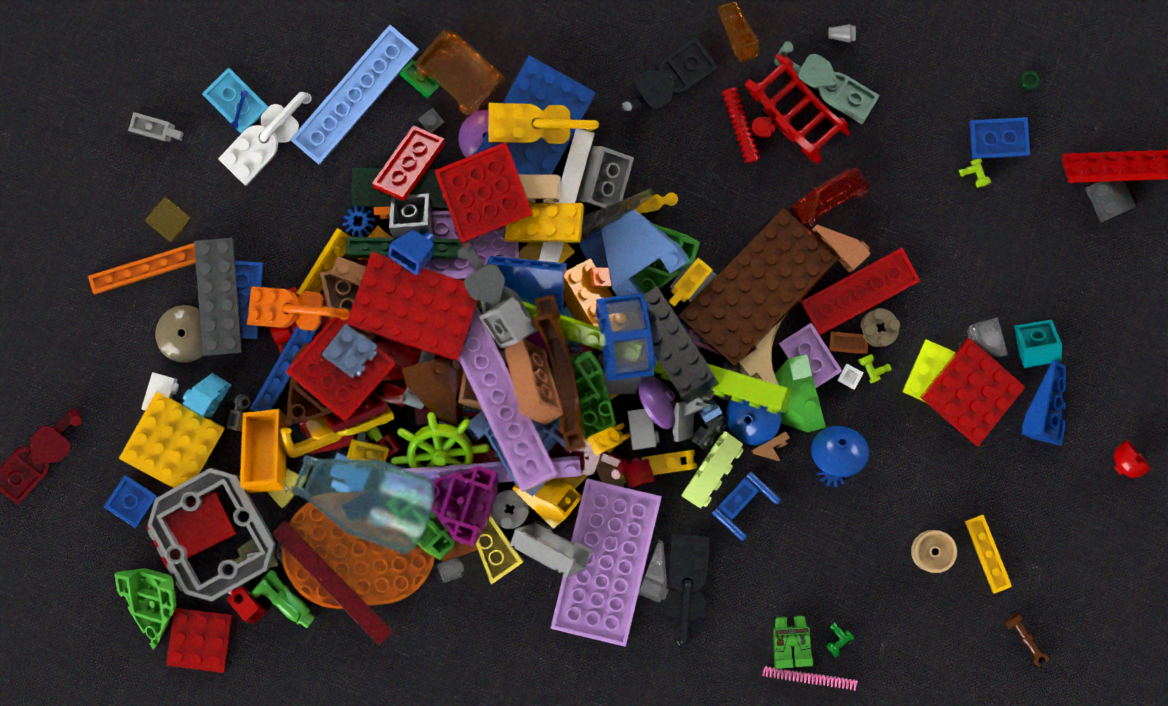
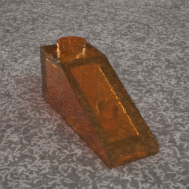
(739, 32)

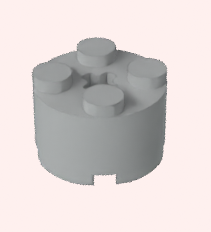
(505, 519)

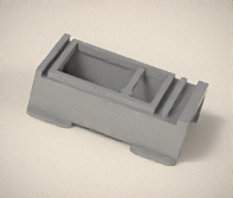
(551, 549)

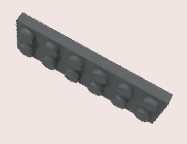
(218, 296)

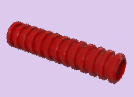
(741, 125)

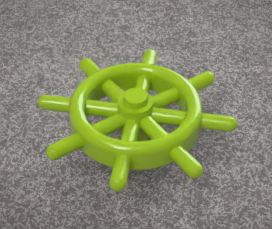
(443, 438)

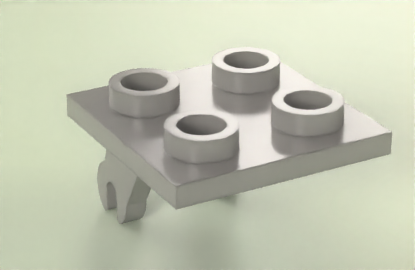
(684, 417)

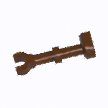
(1015, 621)

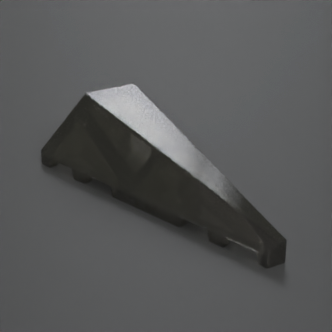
(599, 219)

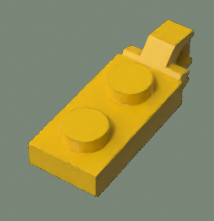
(690, 282)

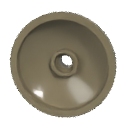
(178, 348)

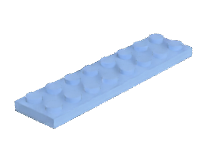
(354, 94)

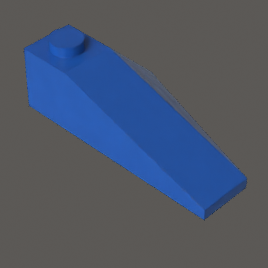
(1044, 415)

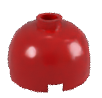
(1129, 461)

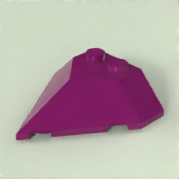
(465, 502)

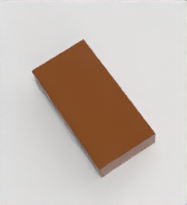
(847, 343)

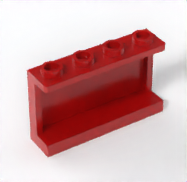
(200, 528)

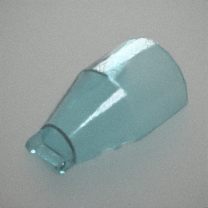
(370, 499)

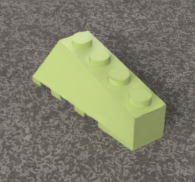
(712, 469)

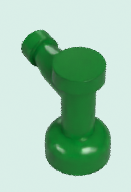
(844, 637)

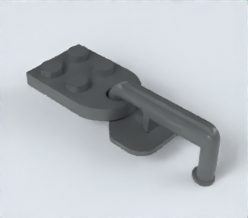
(488, 283)

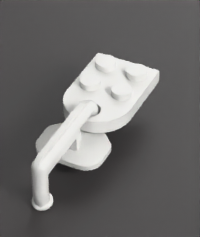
(248, 154)

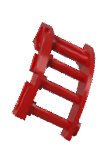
(783, 121)

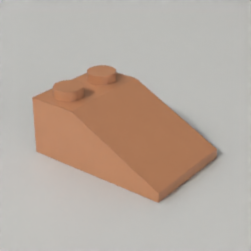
(847, 248)

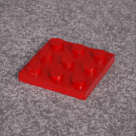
(199, 640)

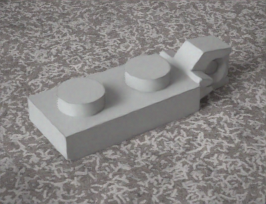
(153, 128)

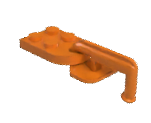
(271, 307)

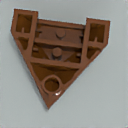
(438, 387)
(301, 403)

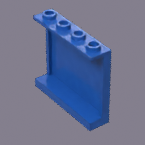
(533, 278)

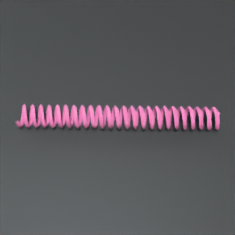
(809, 677)

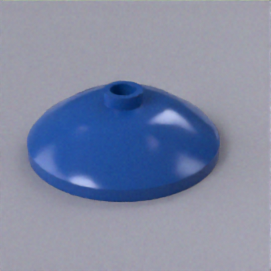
(760, 430)
(836, 458)

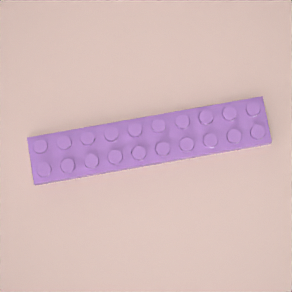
(500, 405)

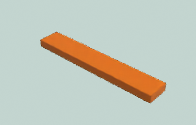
(142, 269)

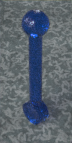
(235, 124)

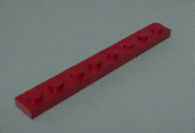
(332, 582)

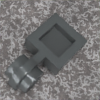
(236, 416)

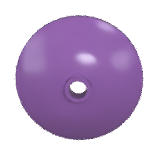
(472, 132)
(658, 401)

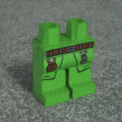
(788, 637)

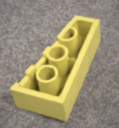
(496, 552)

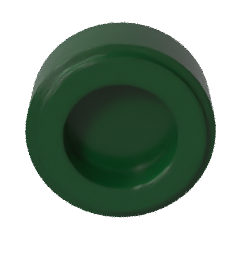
(1029, 80)

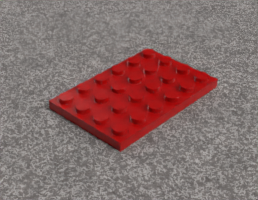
(415, 310)

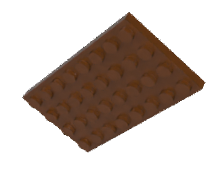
(759, 287)

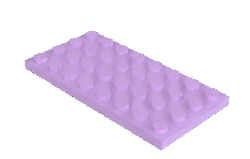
(618, 530)

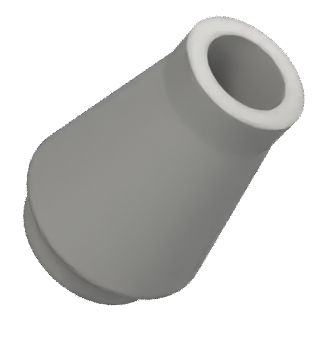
(843, 33)

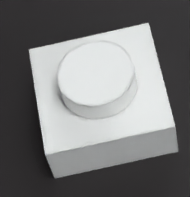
(850, 376)

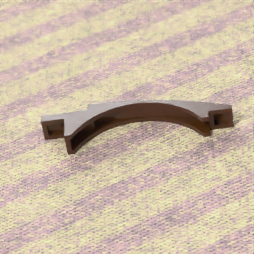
(557, 346)

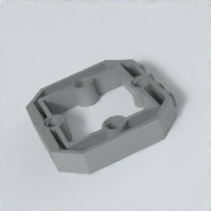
(181, 568)

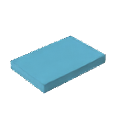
(225, 97)

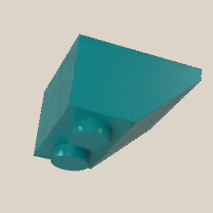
(1038, 343)

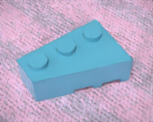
(206, 395)

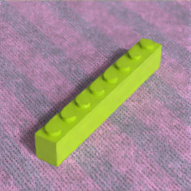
(745, 388)

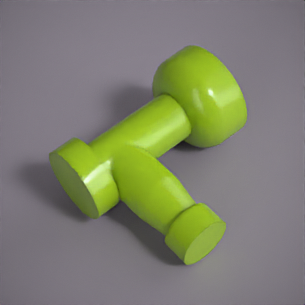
(976, 167)
(873, 373)

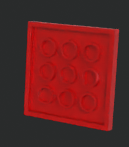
(484, 192)
(329, 383)
(972, 392)

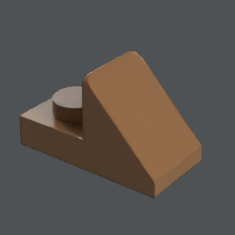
(766, 450)

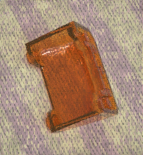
(460, 71)

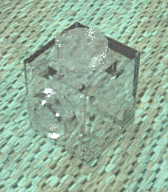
(451, 569)

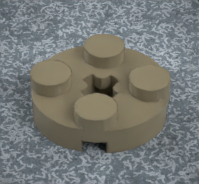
(890, 325)

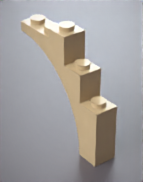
(759, 362)

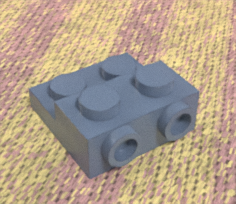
(350, 351)

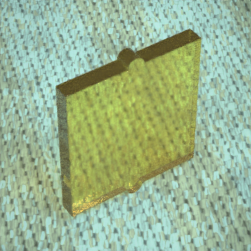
(167, 219)

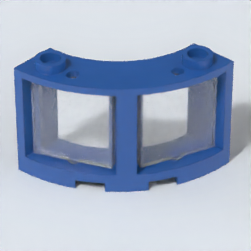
(626, 337)

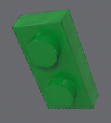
(425, 85)

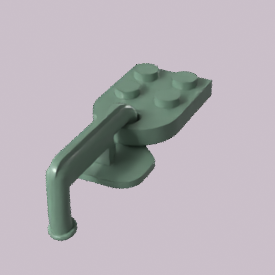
(834, 87)

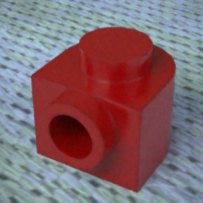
(763, 127)

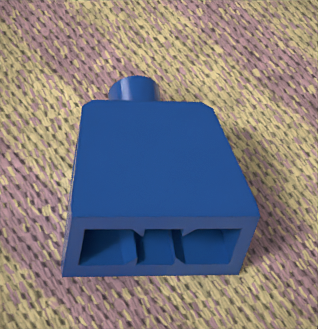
(412, 250)

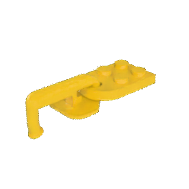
(514, 123)
(323, 435)

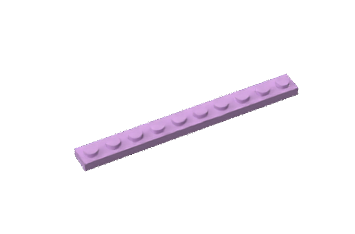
(563, 466)

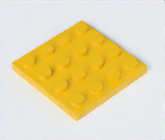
(171, 441)

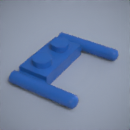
(738, 499)

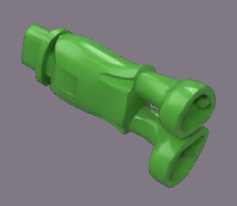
(284, 600)

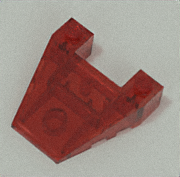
(829, 195)

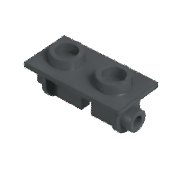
(705, 437)

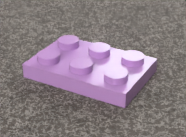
(820, 359)

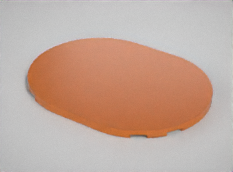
(369, 569)

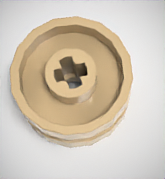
(922, 551)

